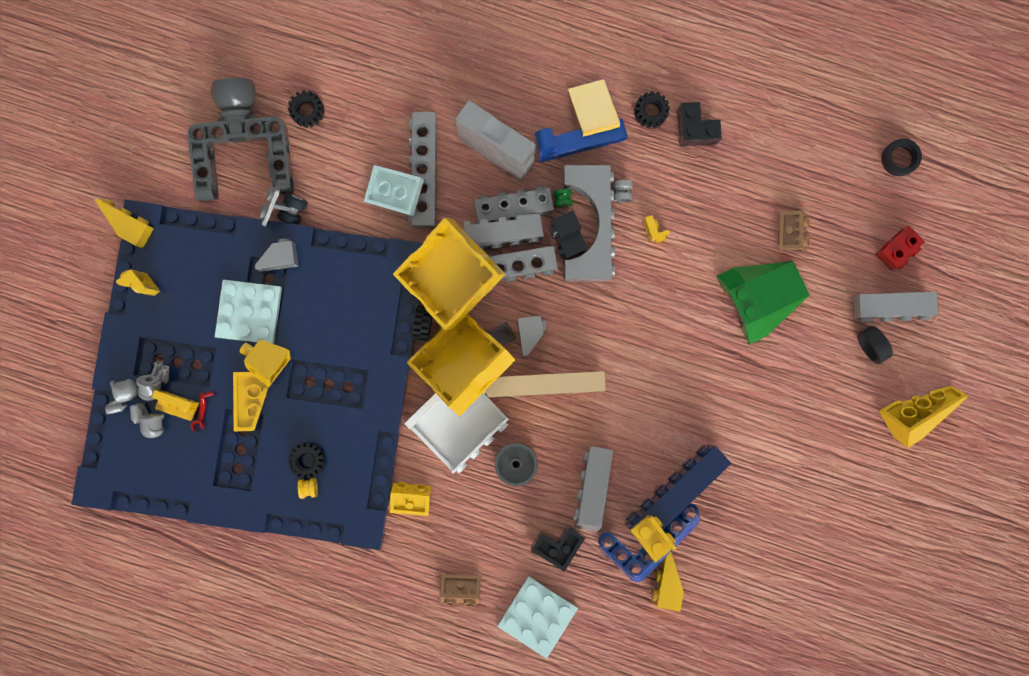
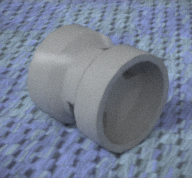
(623, 191)

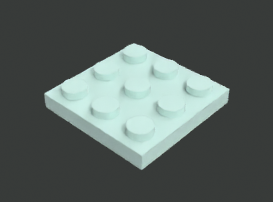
(248, 311)
(537, 617)

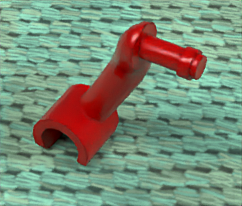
(201, 411)

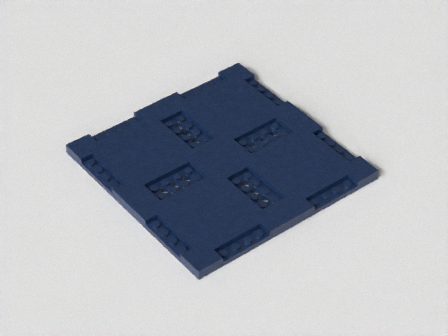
(336, 316)

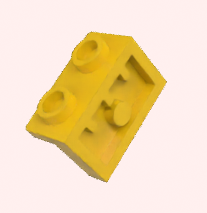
(138, 281)
(175, 404)
(410, 499)
(653, 538)

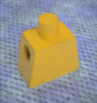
(265, 360)

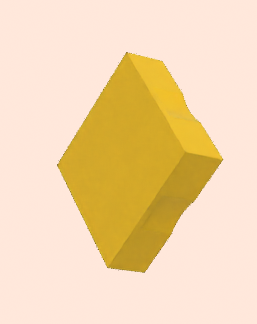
(449, 274)
(461, 363)

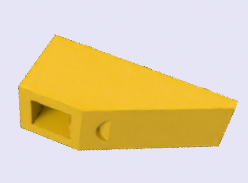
(126, 227)
(669, 587)

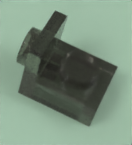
(503, 334)

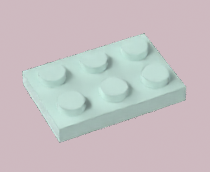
(393, 190)

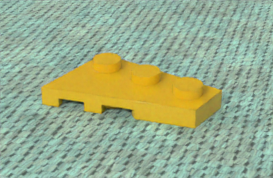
(247, 400)

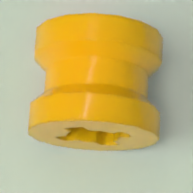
(307, 488)

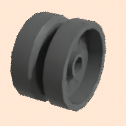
(516, 452)

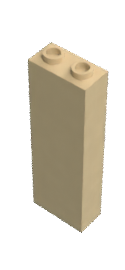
(547, 384)

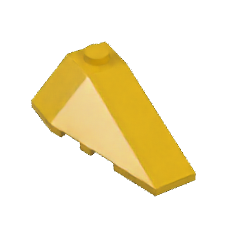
(916, 417)

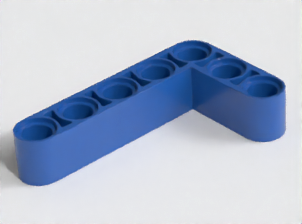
(553, 147)
(638, 560)

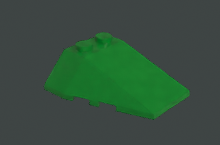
(763, 295)

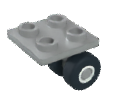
(287, 211)

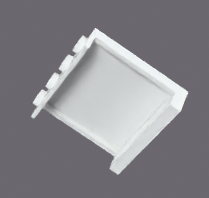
(456, 437)

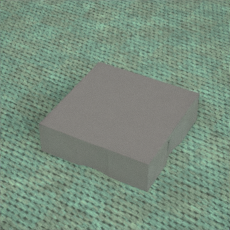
(495, 141)

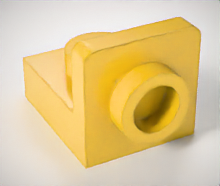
(652, 227)

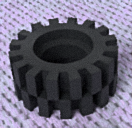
(306, 98)
(651, 99)
(422, 324)
(294, 460)

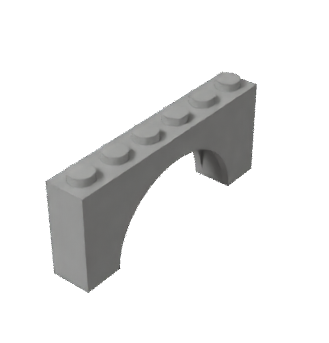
(595, 185)

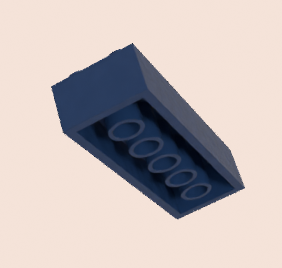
(682, 486)

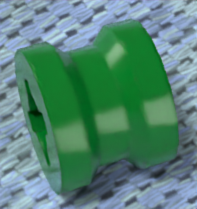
(563, 198)

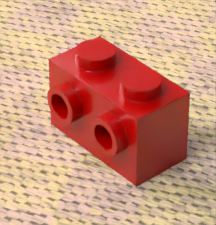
(900, 248)

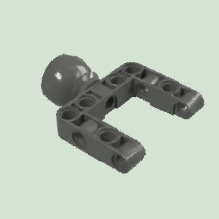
(234, 100)

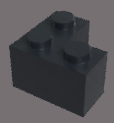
(693, 130)
(568, 235)
(558, 552)

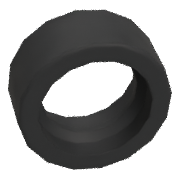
(914, 151)
(875, 345)

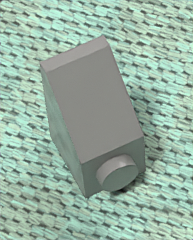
(278, 256)
(530, 332)

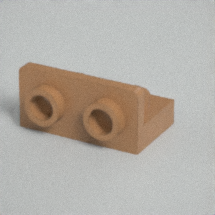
(793, 230)
(460, 589)

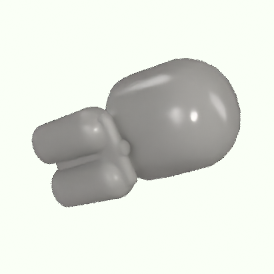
(149, 383)
(122, 392)
(150, 424)

